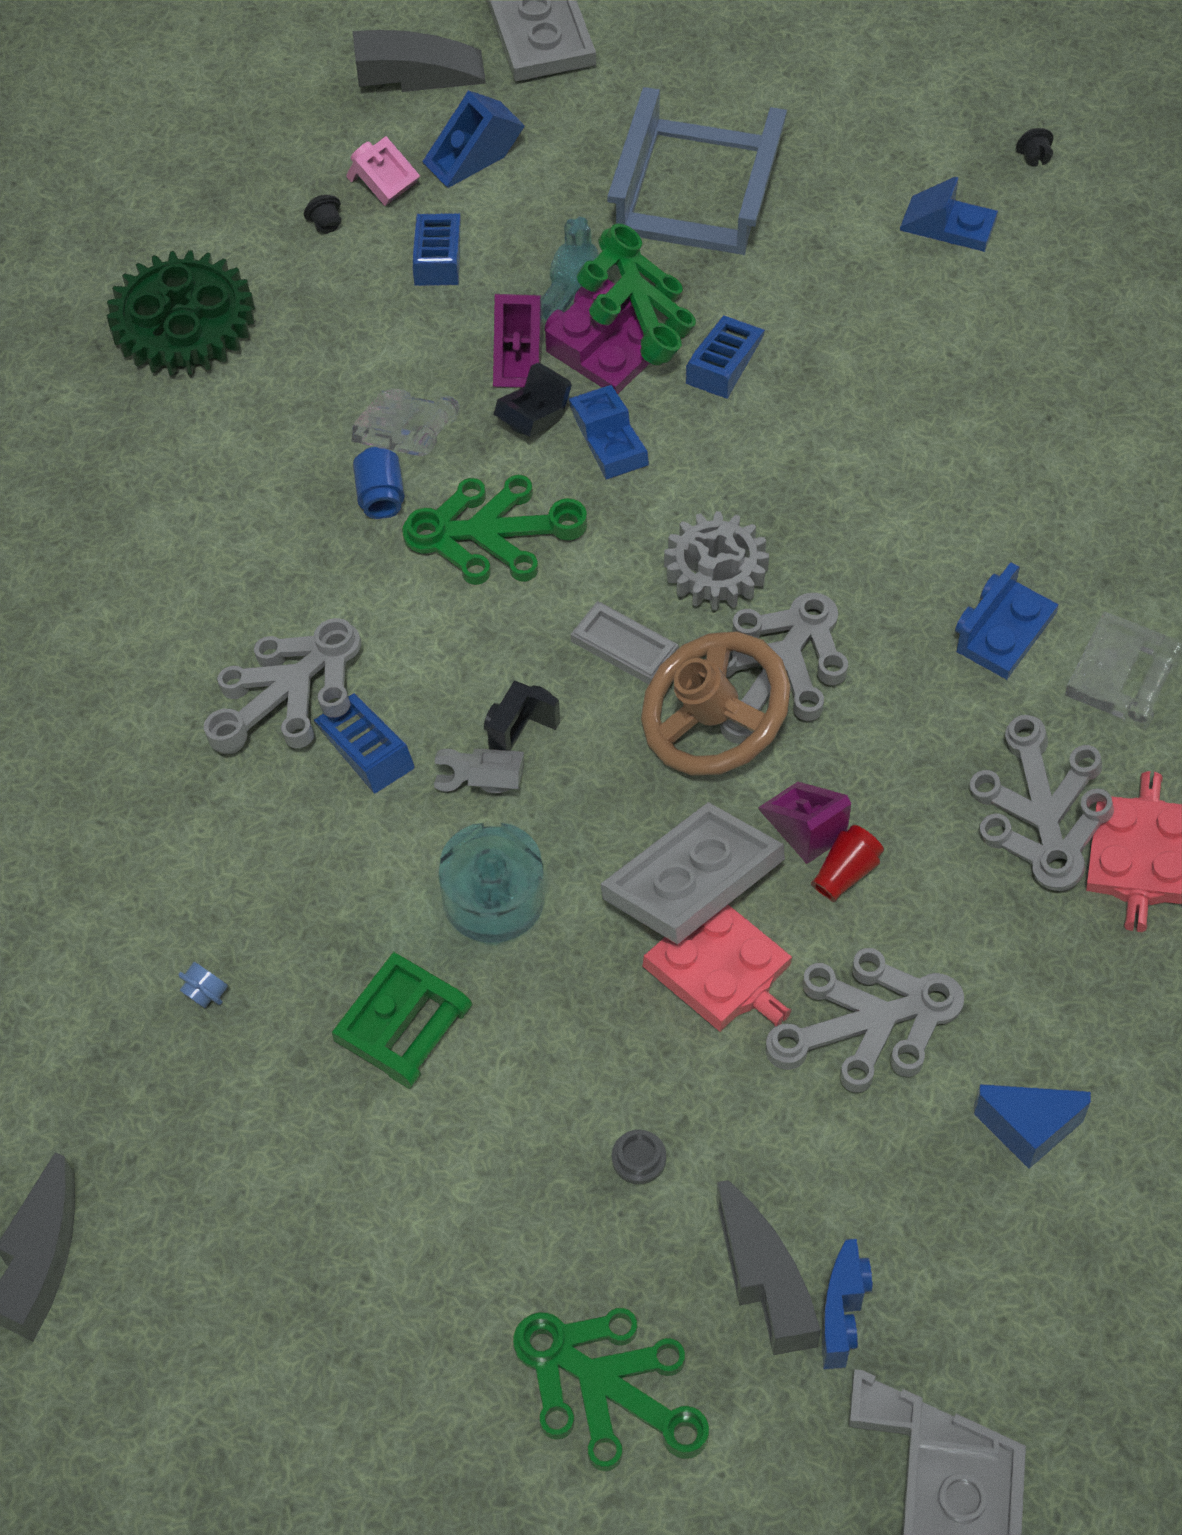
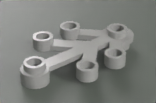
(802, 628)
(331, 646)
(1045, 809)
(871, 1017)

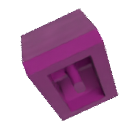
(516, 338)
(808, 818)

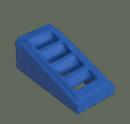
(436, 257)
(712, 377)
(381, 765)

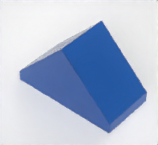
(1030, 1118)

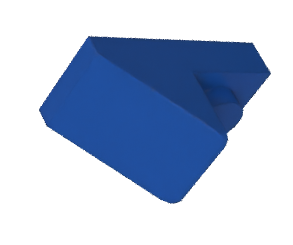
(940, 217)

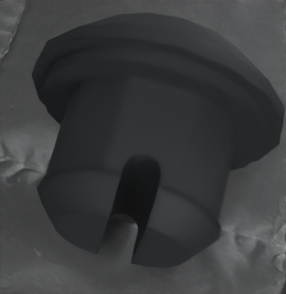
(1036, 146)
(324, 213)

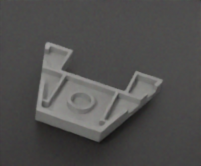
(957, 1470)

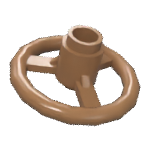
(712, 700)

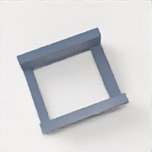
(636, 158)

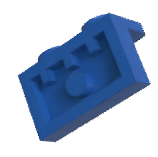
(1003, 623)

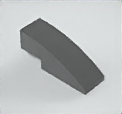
(415, 60)
(37, 1250)
(766, 1273)

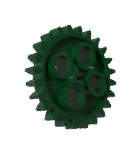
(180, 312)

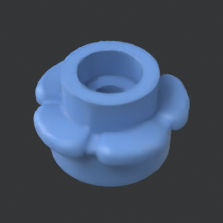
(202, 985)

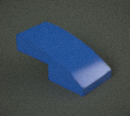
(608, 431)

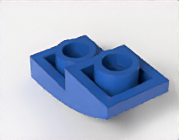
(845, 1294)

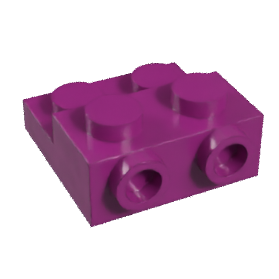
(596, 350)

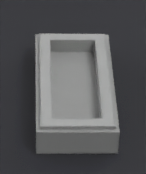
(622, 642)

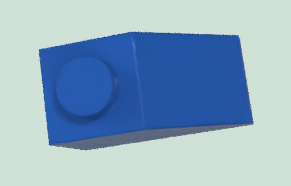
(473, 139)

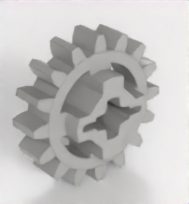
(718, 557)

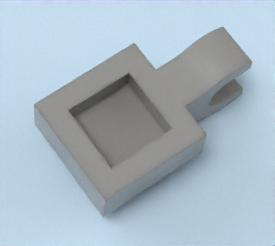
(490, 769)

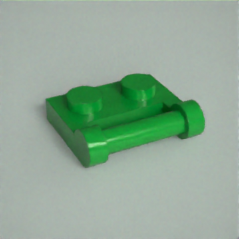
(387, 1010)

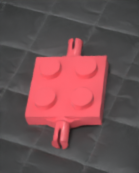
(1139, 852)
(722, 969)

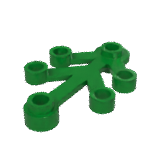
(622, 248)
(488, 528)
(603, 1379)

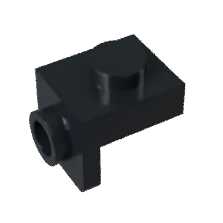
(537, 404)
(522, 702)

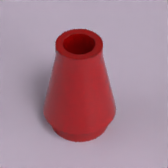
(848, 861)

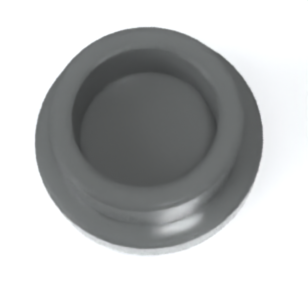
(639, 1156)

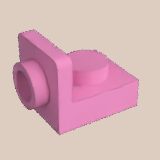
(382, 170)

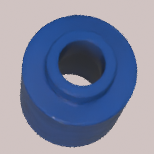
(378, 482)

